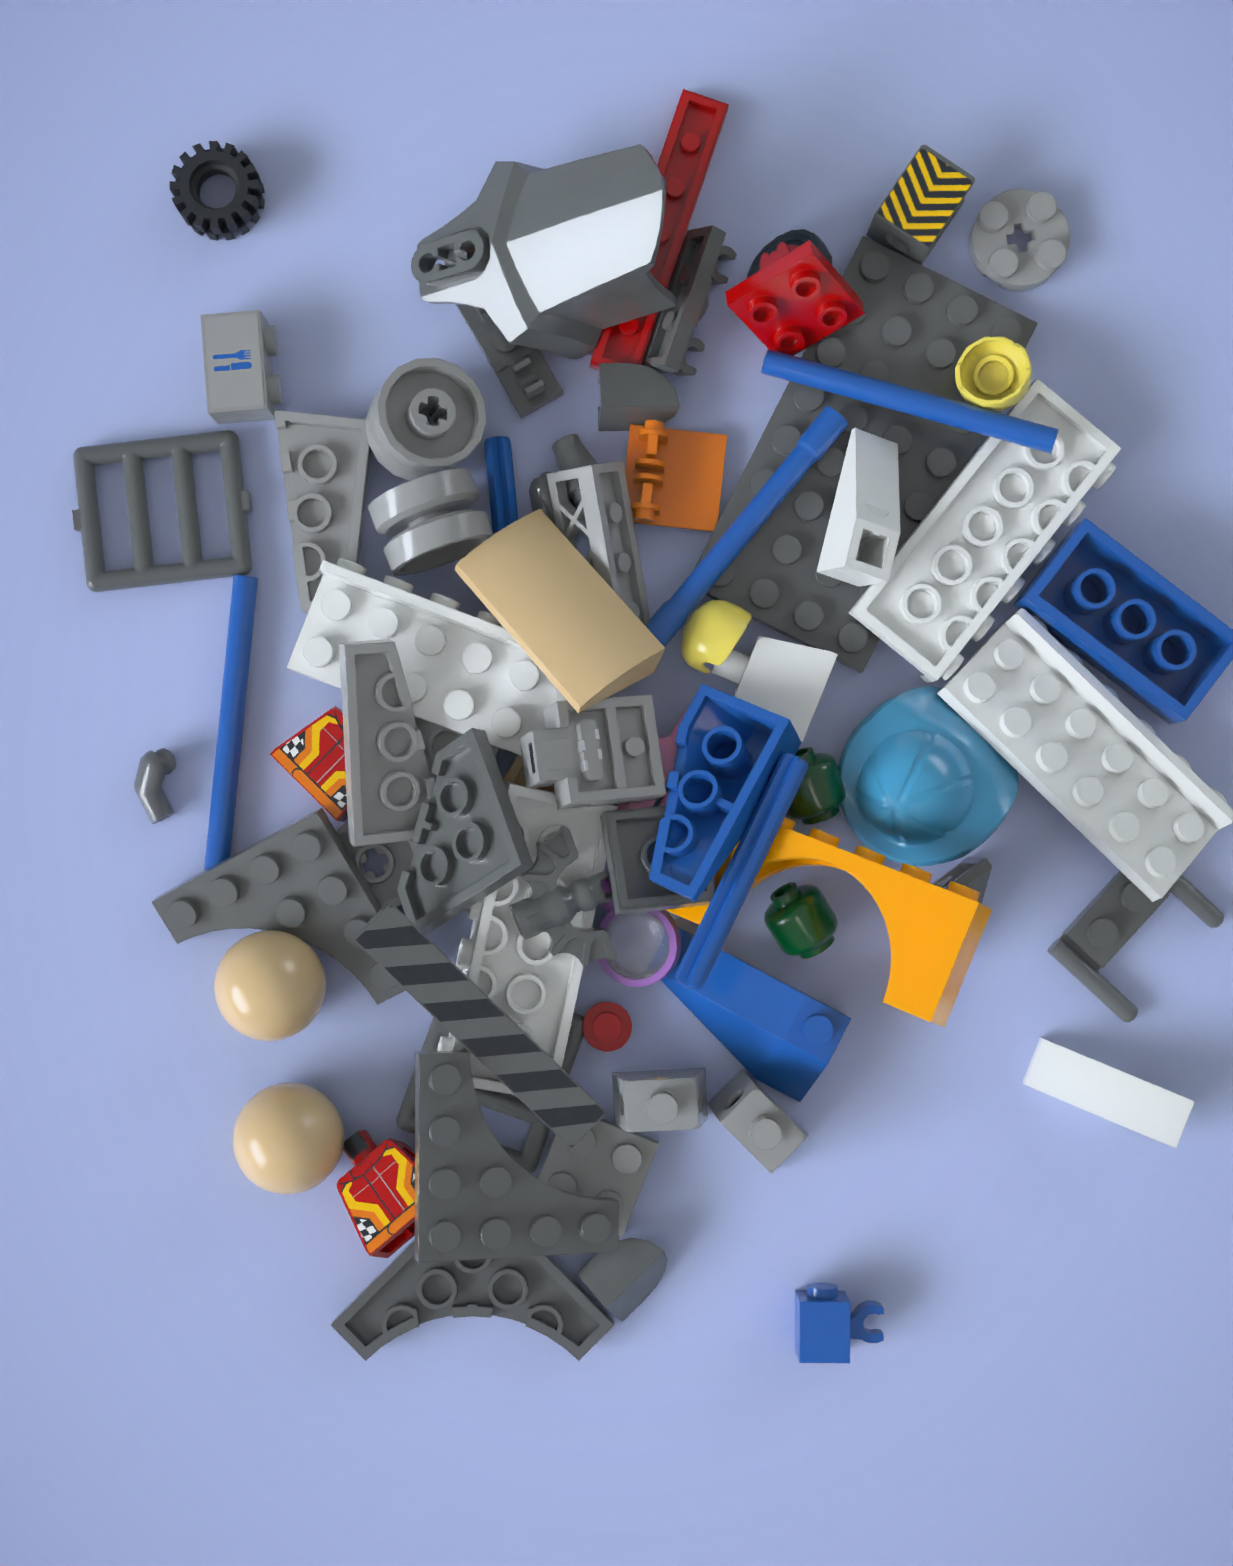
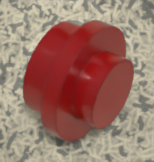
(607, 1026)

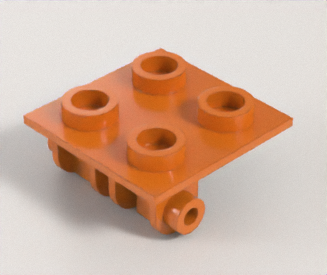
(674, 476)

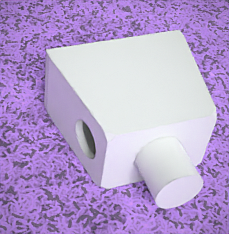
(780, 678)

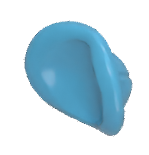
(923, 781)

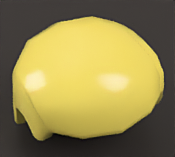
(993, 373)
(712, 633)

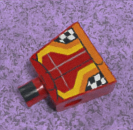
(318, 761)
(380, 1192)

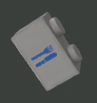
(240, 366)

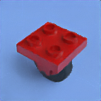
(794, 294)

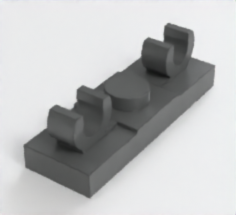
(690, 285)
(517, 367)

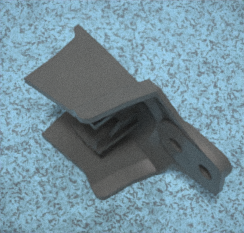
(554, 250)

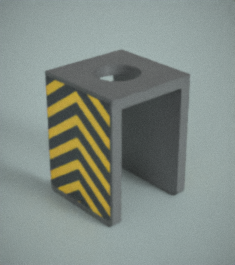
(920, 205)

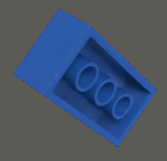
(1129, 622)

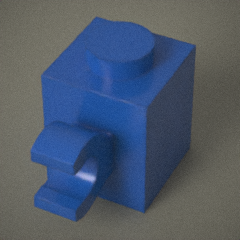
(827, 1325)

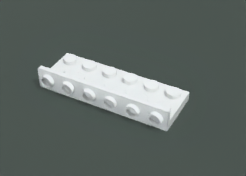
(985, 537)
(455, 665)
(1087, 753)
(520, 974)

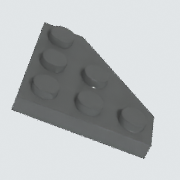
(463, 836)

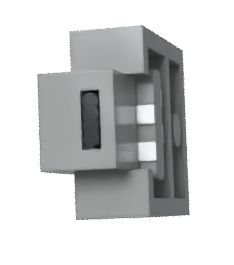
(597, 754)

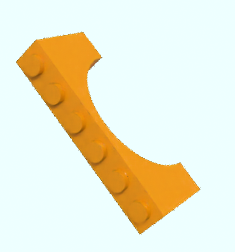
(928, 927)

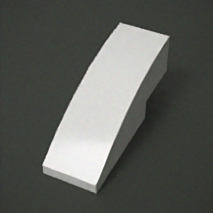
(1108, 1092)

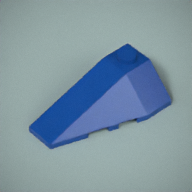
(715, 785)
(763, 1022)

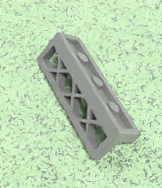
(608, 523)

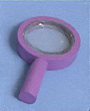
(644, 944)

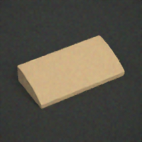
(560, 611)

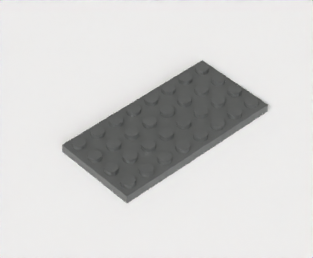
(908, 337)

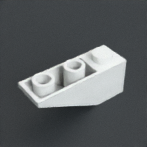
(864, 513)

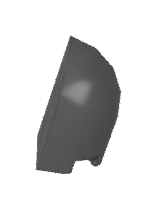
(633, 395)
(625, 1277)

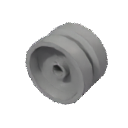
(422, 393)
(430, 521)

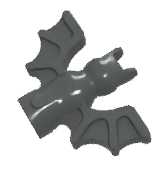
(554, 906)

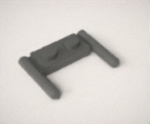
(1109, 924)

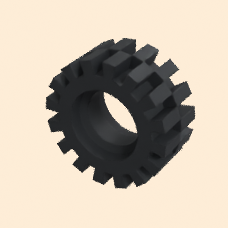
(205, 165)

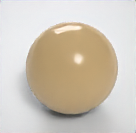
(270, 985)
(288, 1138)

